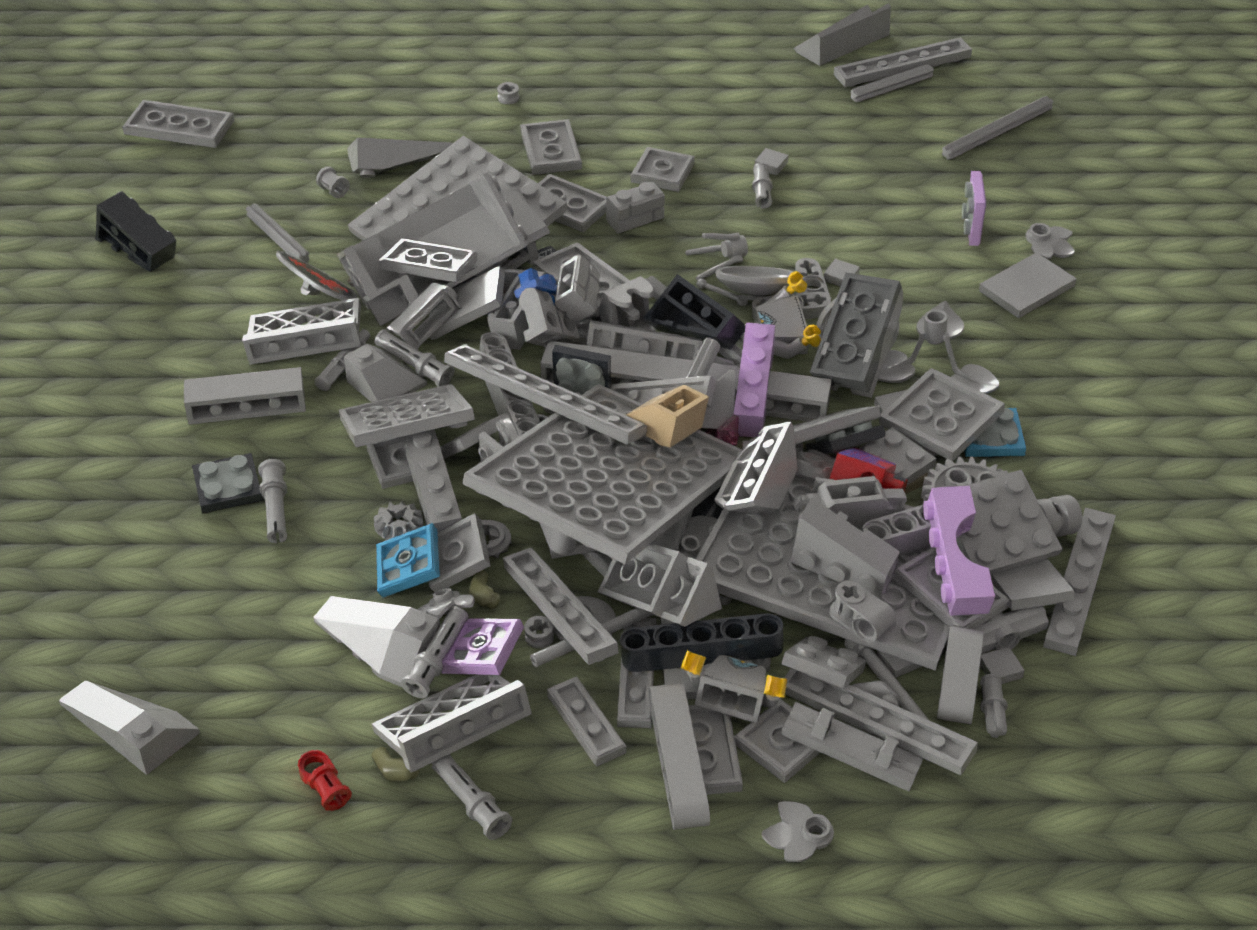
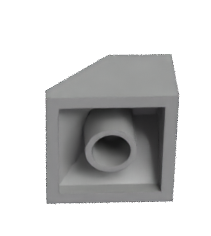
(380, 374)

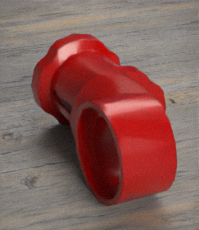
(324, 780)

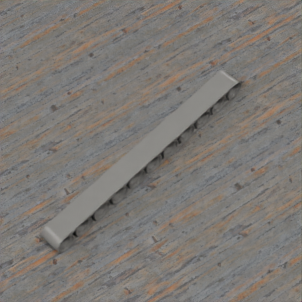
(523, 418)

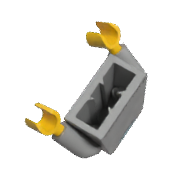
(785, 312)
(733, 685)

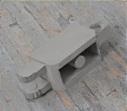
(857, 498)

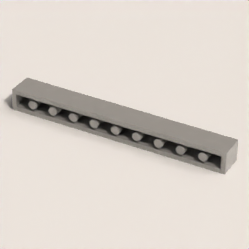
(787, 395)

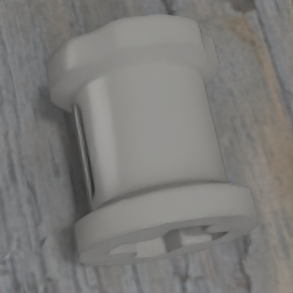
(328, 179)

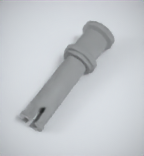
(424, 363)
(273, 490)
(429, 663)
(478, 803)

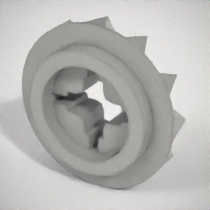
(388, 529)
(499, 537)

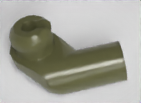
(482, 592)
(392, 768)

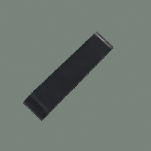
(737, 637)

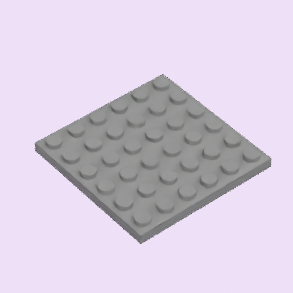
(447, 173)

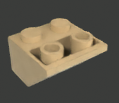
(672, 415)

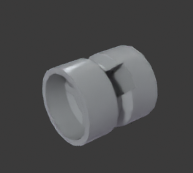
(1062, 514)

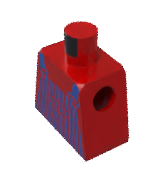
(859, 464)

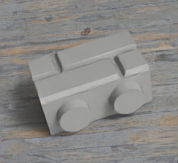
(635, 207)
(577, 288)

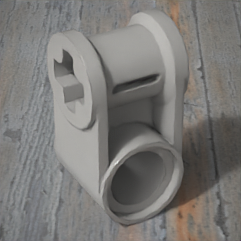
(861, 614)

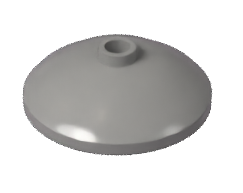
(753, 280)

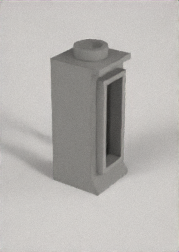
(419, 309)

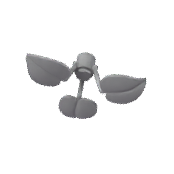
(938, 326)

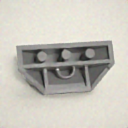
(761, 472)

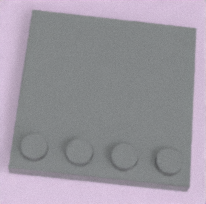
(406, 415)

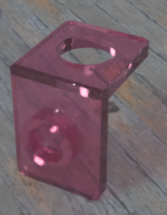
(727, 431)

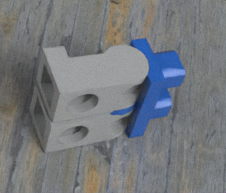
(543, 317)

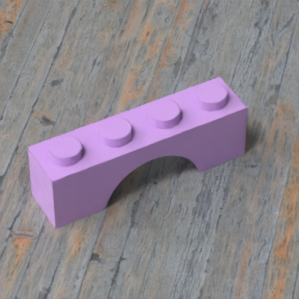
(754, 378)
(965, 584)

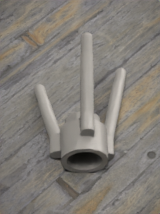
(733, 247)

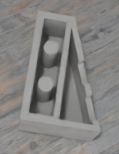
(510, 318)
(842, 551)

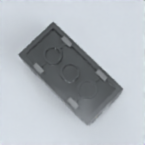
(859, 333)

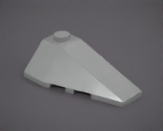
(377, 156)
(132, 726)

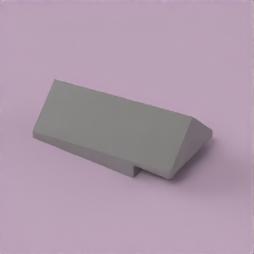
(847, 35)
(664, 585)

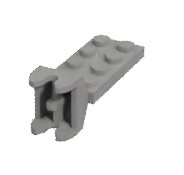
(618, 300)

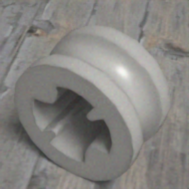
(508, 93)
(539, 640)

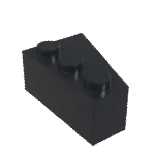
(134, 232)
(691, 313)

